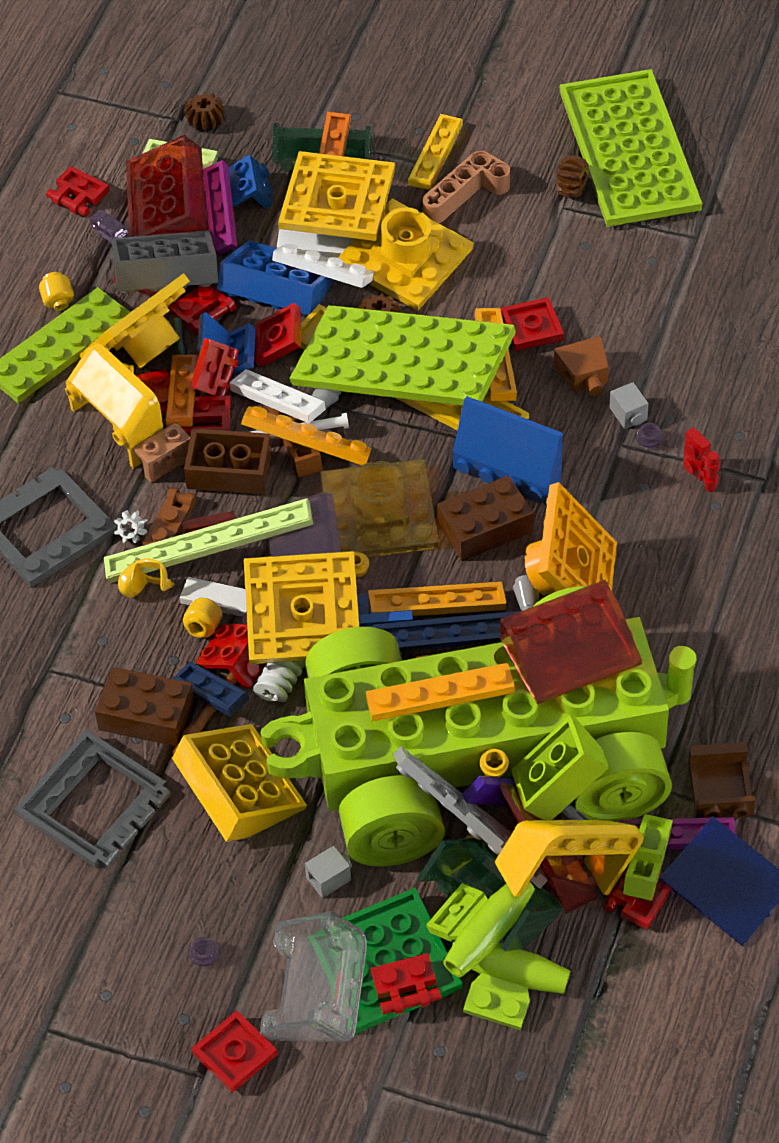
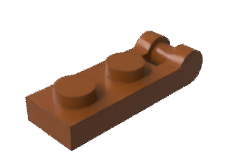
(169, 519)

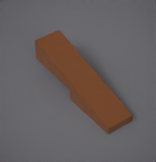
(304, 459)

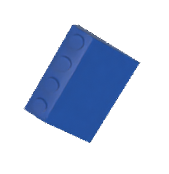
(256, 276)
(501, 444)

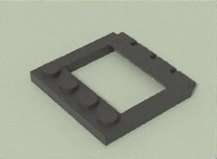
(66, 547)
(67, 774)

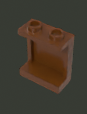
(721, 780)

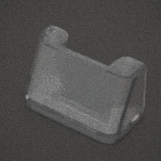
(320, 980)

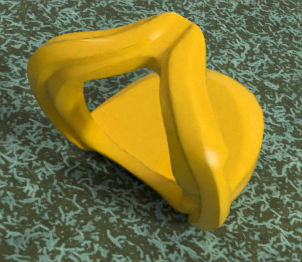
(133, 578)

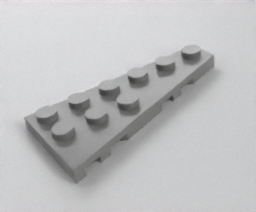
(479, 822)

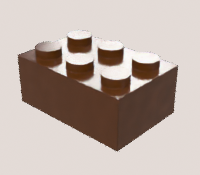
(228, 461)
(485, 518)
(144, 706)

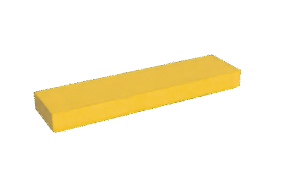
(435, 152)

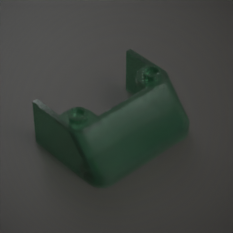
(289, 141)
(473, 864)

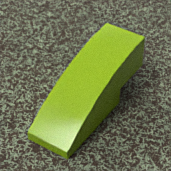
(648, 860)

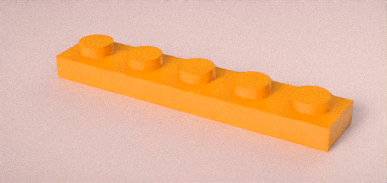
(503, 384)
(306, 435)
(439, 599)
(440, 692)

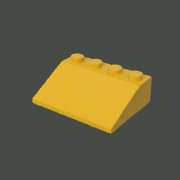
(233, 781)

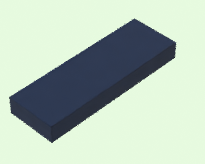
(213, 689)

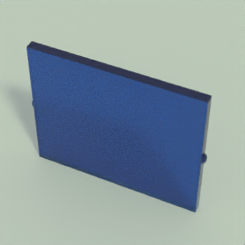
(725, 881)

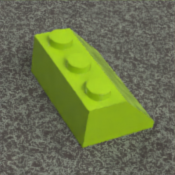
(558, 769)

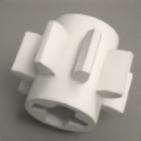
(124, 528)

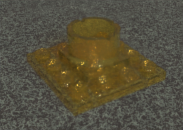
(383, 507)

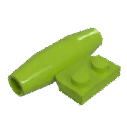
(476, 923)
(504, 981)

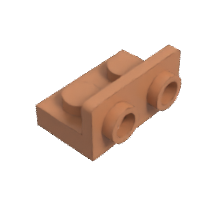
(163, 452)

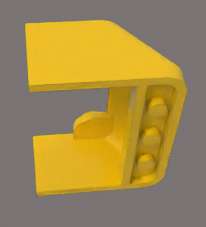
(117, 396)
(605, 843)

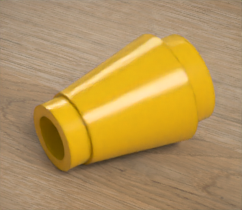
(494, 763)

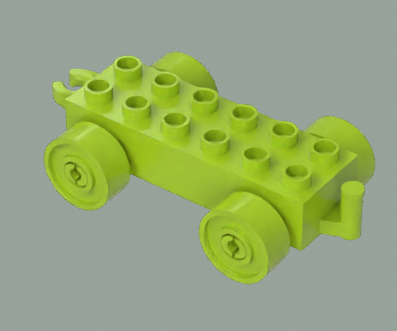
(390, 816)

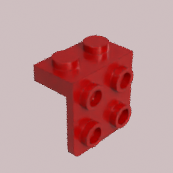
(231, 651)

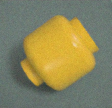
(56, 291)
(202, 617)

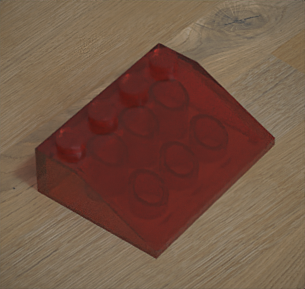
(166, 189)
(569, 642)
(564, 872)

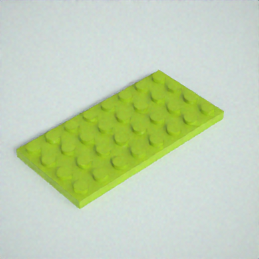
(630, 148)
(403, 355)

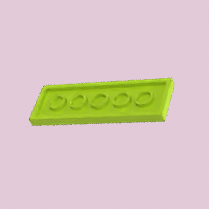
(57, 344)

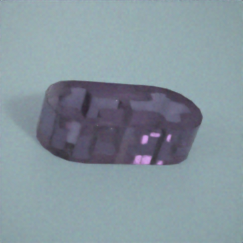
(108, 226)

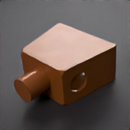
(583, 365)

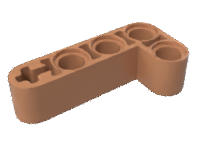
(466, 179)

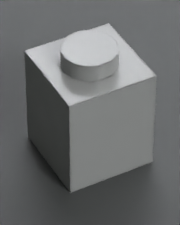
(628, 405)
(328, 871)

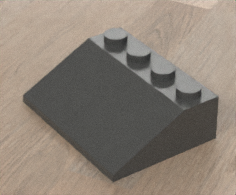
(159, 259)

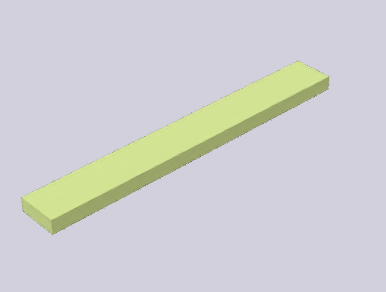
(214, 538)

